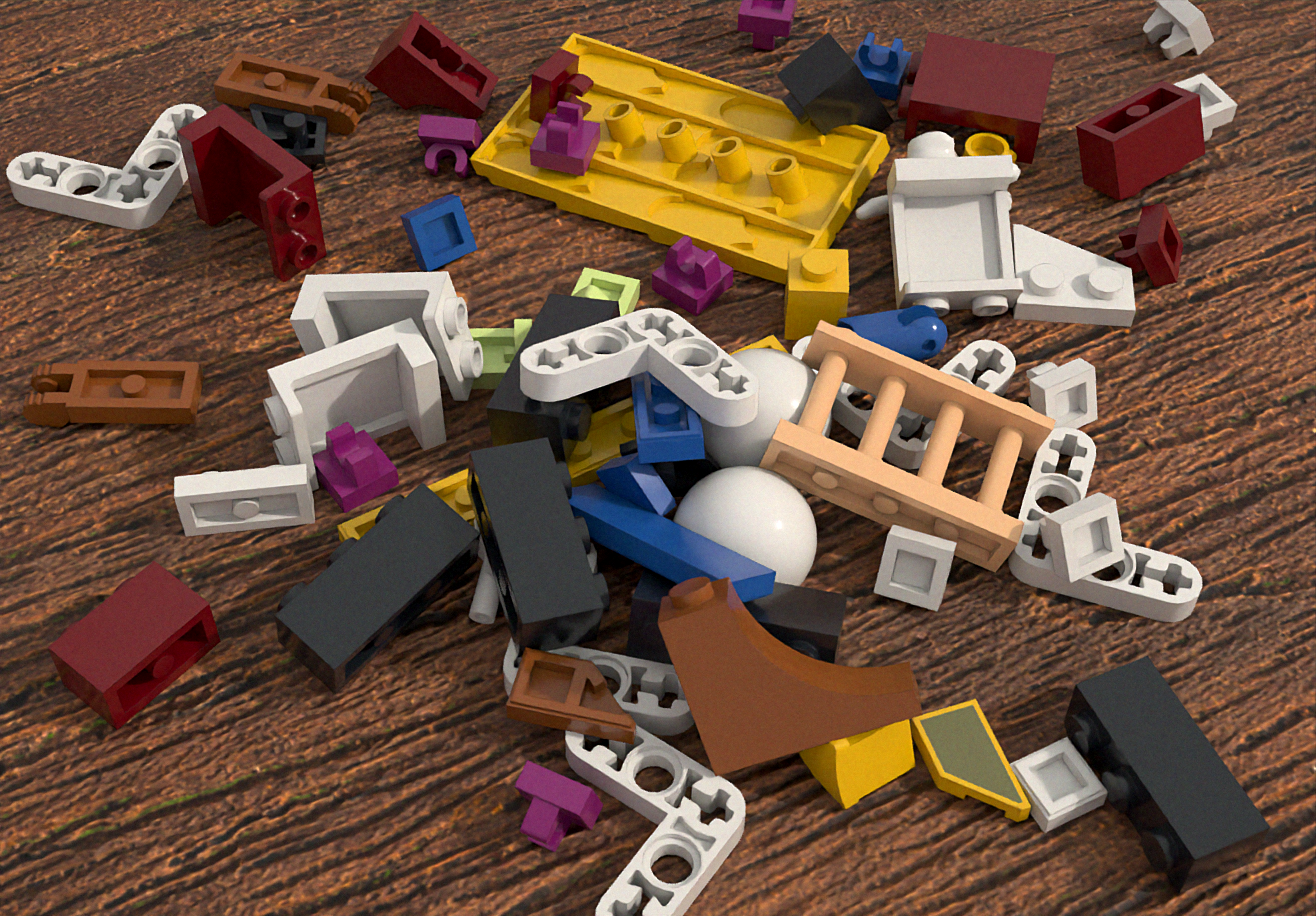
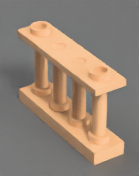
(884, 492)

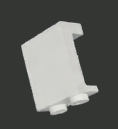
(952, 234)
(351, 305)
(370, 381)

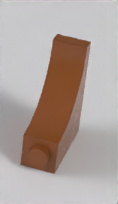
(759, 695)

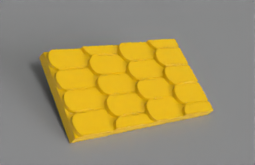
(694, 162)

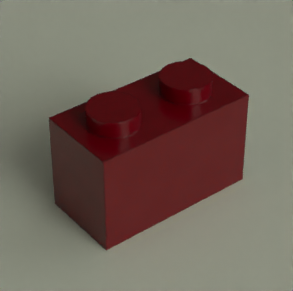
(1141, 140)
(134, 644)

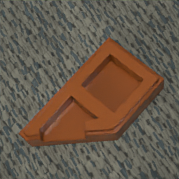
(567, 696)

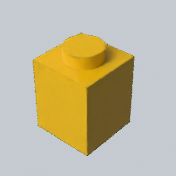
(814, 290)

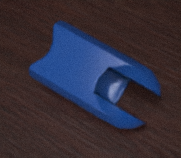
(908, 331)

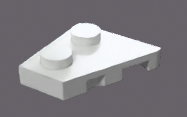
(1069, 282)

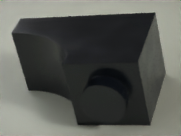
(831, 90)

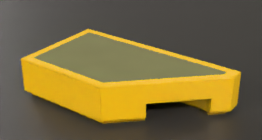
(968, 758)

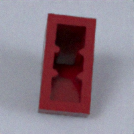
(429, 68)

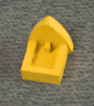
(861, 762)

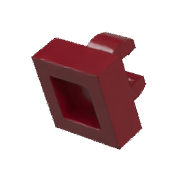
(556, 82)
(1152, 246)

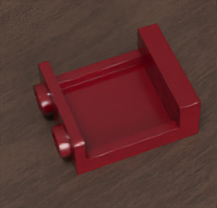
(978, 88)
(245, 171)

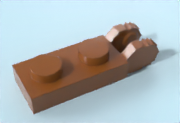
(293, 88)
(114, 392)

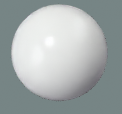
(783, 394)
(754, 516)

